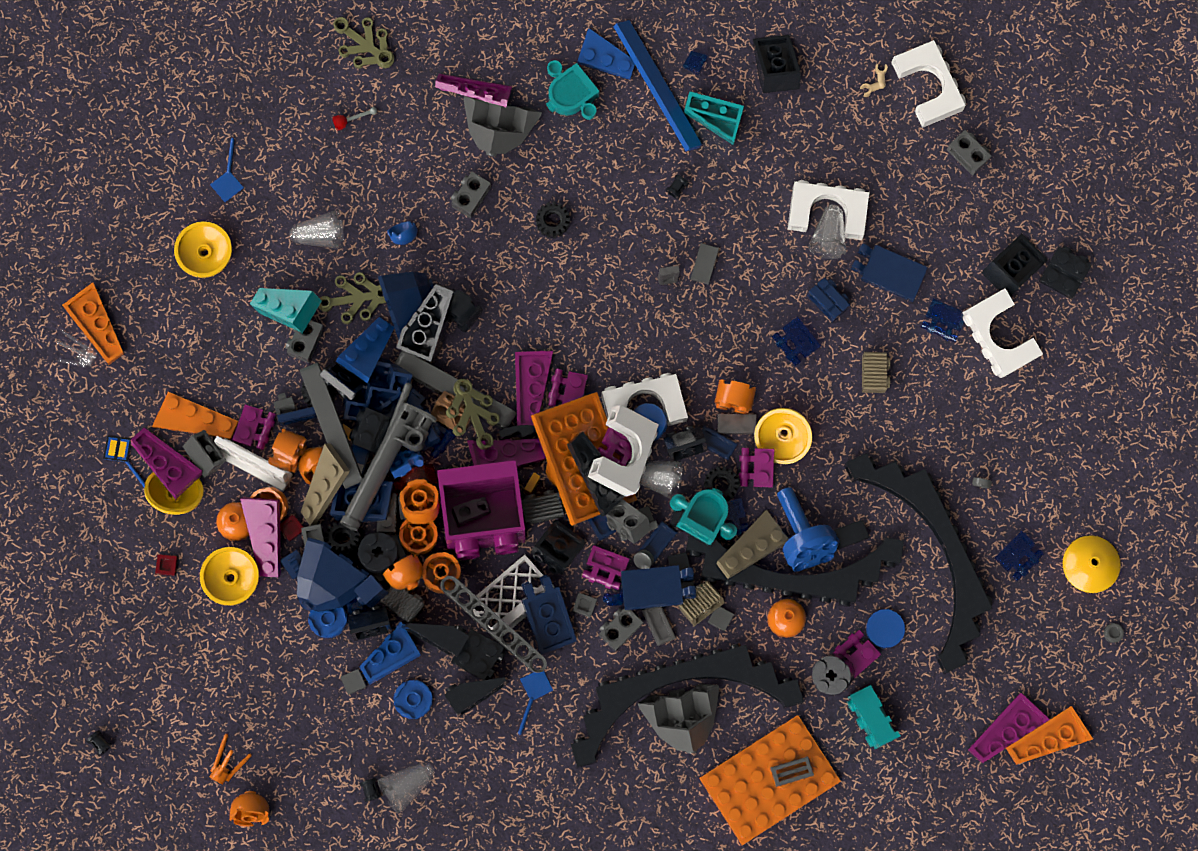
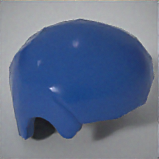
(403, 233)

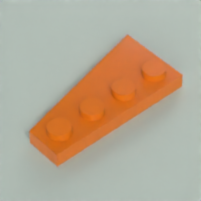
(94, 322)
(189, 417)
(1054, 735)

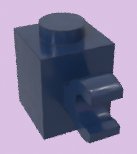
(292, 564)
(370, 592)

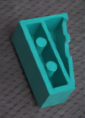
(715, 114)
(286, 306)
(872, 717)

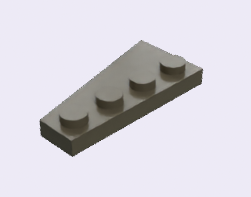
(324, 485)
(756, 543)

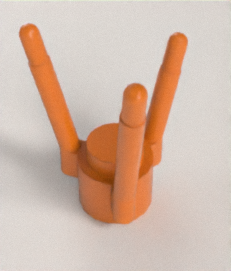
(220, 772)

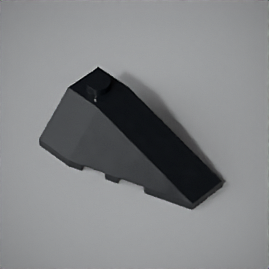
(427, 327)

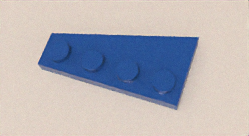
(366, 350)

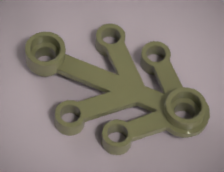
(365, 45)
(356, 298)
(472, 411)

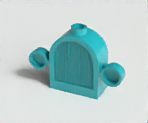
(571, 91)
(704, 515)

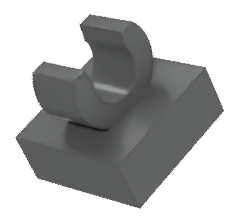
(284, 404)

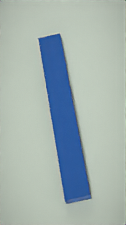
(657, 85)

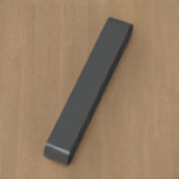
(440, 381)
(330, 421)
(502, 628)

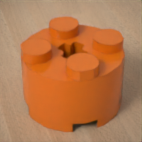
(735, 396)
(287, 450)
(420, 502)
(438, 562)

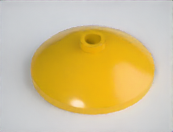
(202, 237)
(787, 447)
(163, 501)
(222, 564)
(1082, 572)

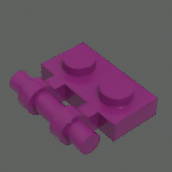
(574, 388)
(248, 426)
(616, 443)
(763, 467)
(608, 562)
(862, 656)

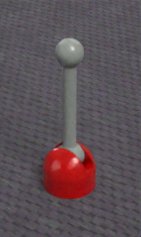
(341, 121)

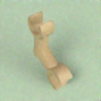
(878, 85)

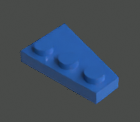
(604, 56)
(390, 655)

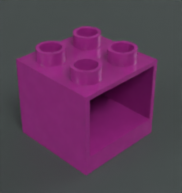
(500, 528)

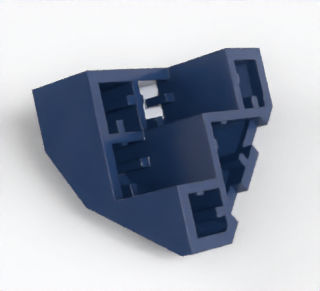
(404, 295)
(382, 388)
(325, 578)

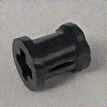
(677, 186)
(99, 743)
(370, 790)

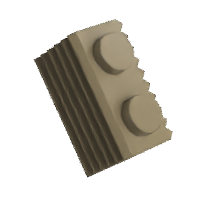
(875, 372)
(704, 604)

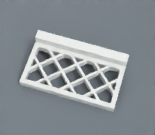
(253, 464)
(517, 613)

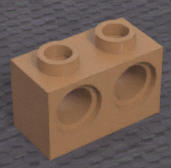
(439, 411)

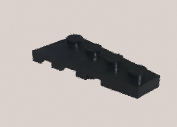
(583, 455)

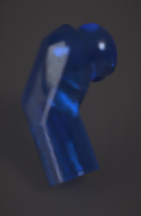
(614, 599)

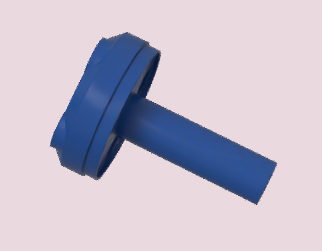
(809, 544)

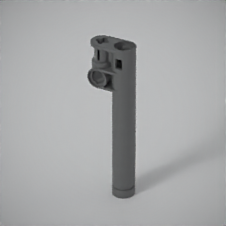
(398, 435)

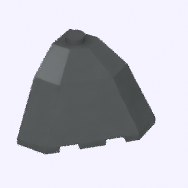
(498, 127)
(682, 716)

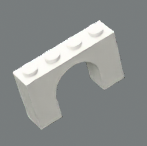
(929, 58)
(852, 201)
(1002, 360)
(665, 389)
(641, 434)

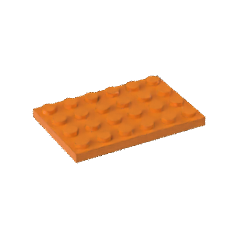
(555, 430)
(746, 788)

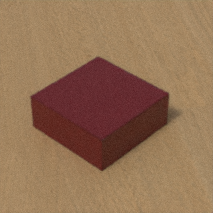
(291, 528)
(166, 565)

